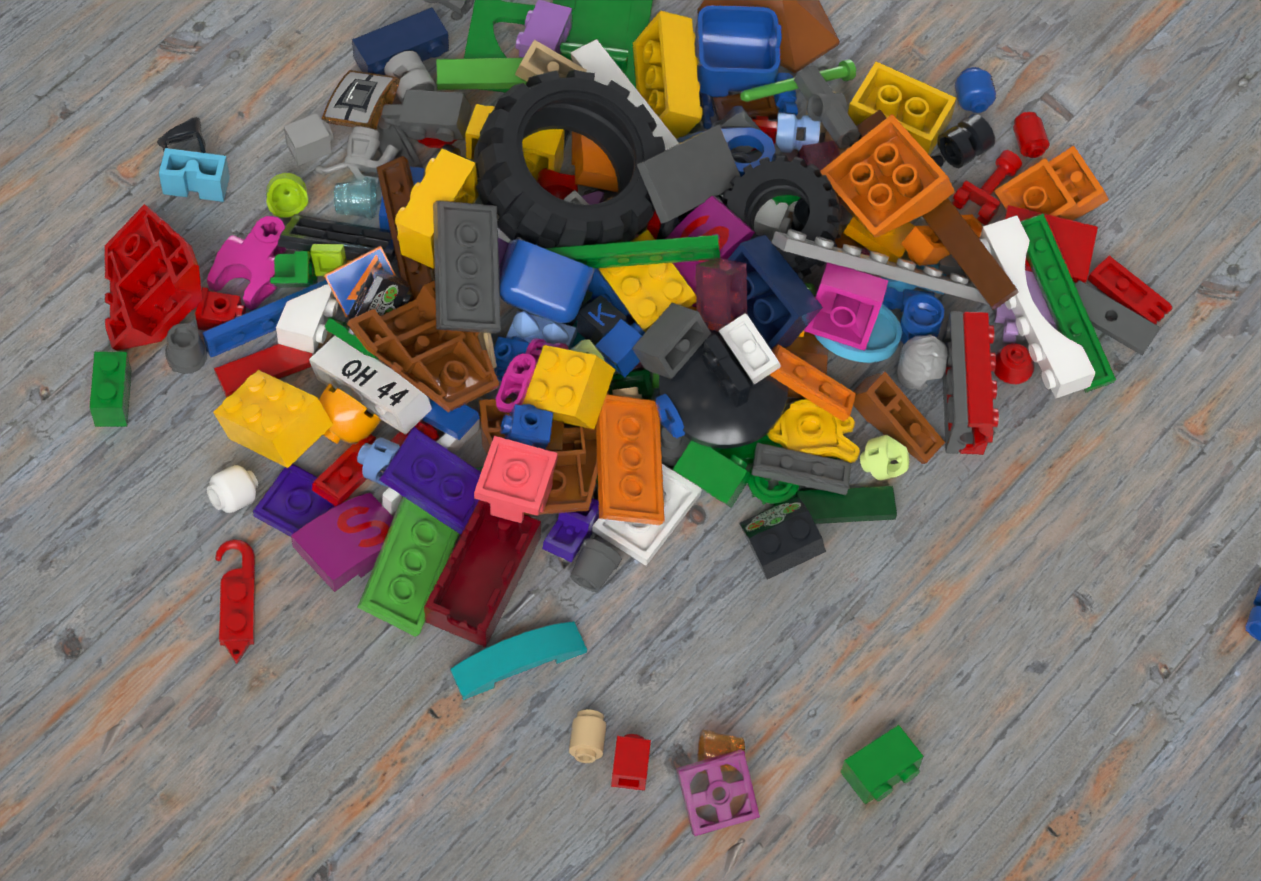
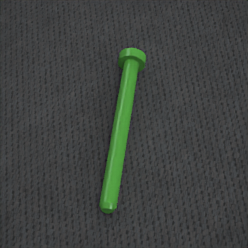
(846, 71)

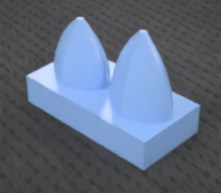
(531, 327)

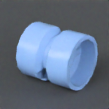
(787, 129)

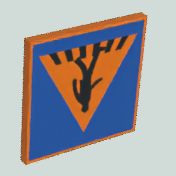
(349, 278)

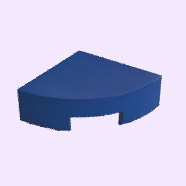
(674, 427)

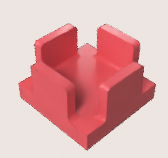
(516, 479)

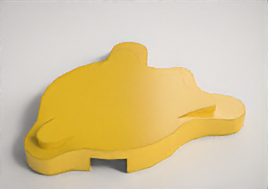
(814, 432)

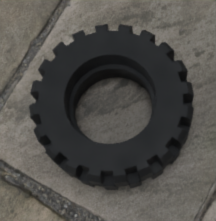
(788, 178)

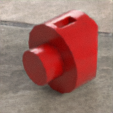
(557, 183)

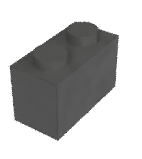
(671, 340)

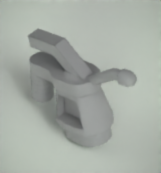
(360, 153)

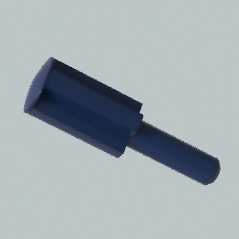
(708, 111)

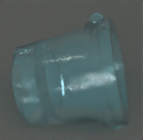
(356, 198)

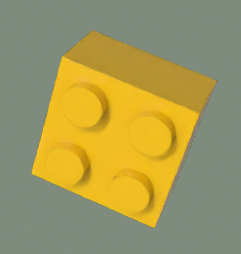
(570, 385)

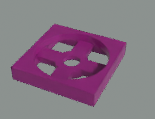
(693, 800)

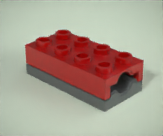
(969, 383)

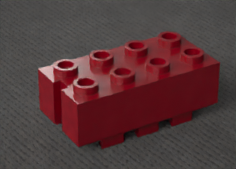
(481, 574)

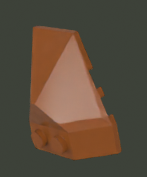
(804, 29)
(439, 363)

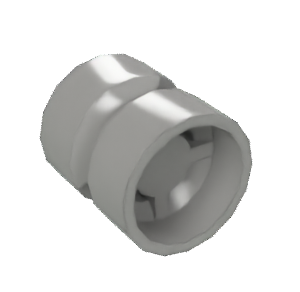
(412, 73)

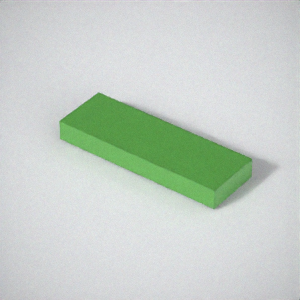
(477, 73)

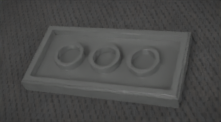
(689, 173)
(466, 267)

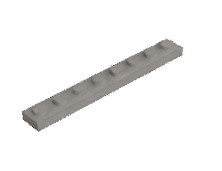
(876, 264)

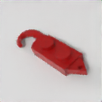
(237, 601)

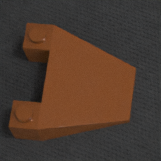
(575, 469)

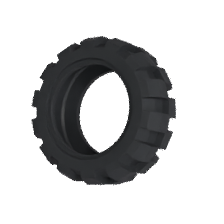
(576, 106)

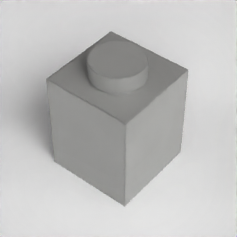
(308, 138)

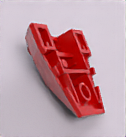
(150, 281)

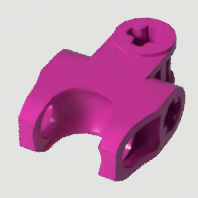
(249, 260)
(520, 373)

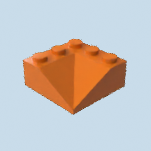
(887, 179)

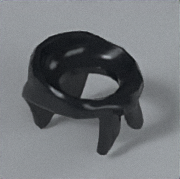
(183, 132)

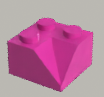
(849, 305)

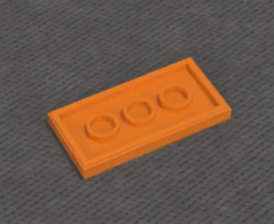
(629, 461)

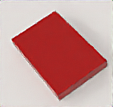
(1073, 239)

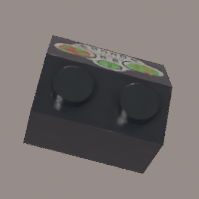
(380, 292)
(783, 537)

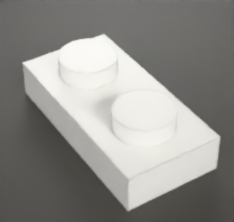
(750, 348)

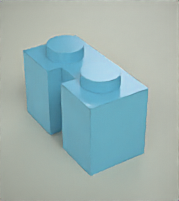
(195, 172)

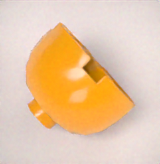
(347, 415)

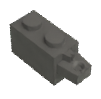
(430, 115)

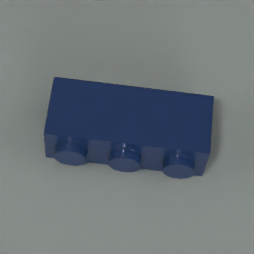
(417, 33)

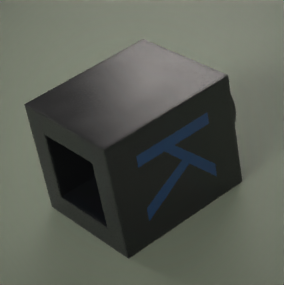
(597, 319)

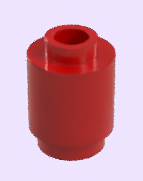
(1030, 135)

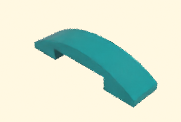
(517, 655)

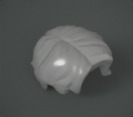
(921, 360)

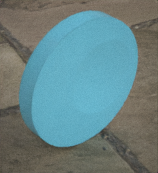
(881, 344)

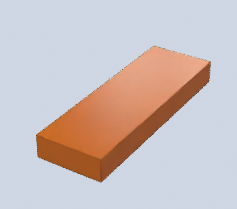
(813, 384)

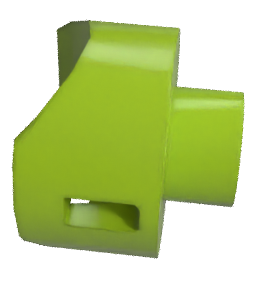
(286, 195)

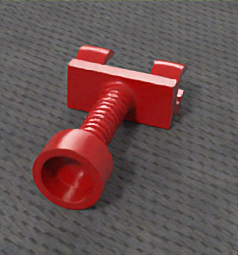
(1007, 164)

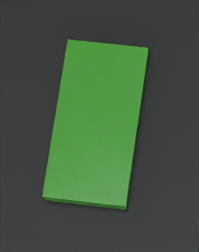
(408, 568)

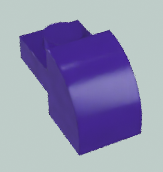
(570, 532)

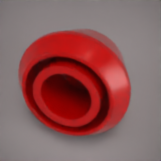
(1014, 364)

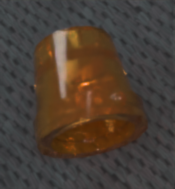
(717, 744)

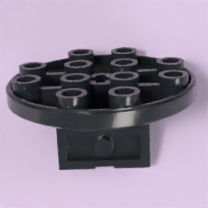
(720, 400)

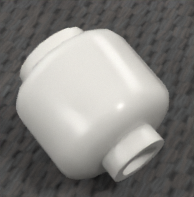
(232, 489)

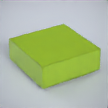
(327, 257)

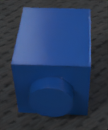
(618, 345)

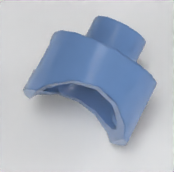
(376, 458)

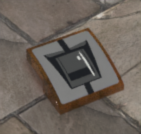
(360, 99)

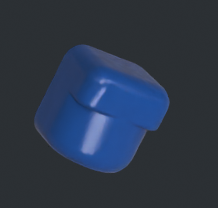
(736, 48)
(543, 281)

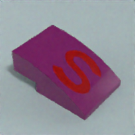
(708, 220)
(344, 540)

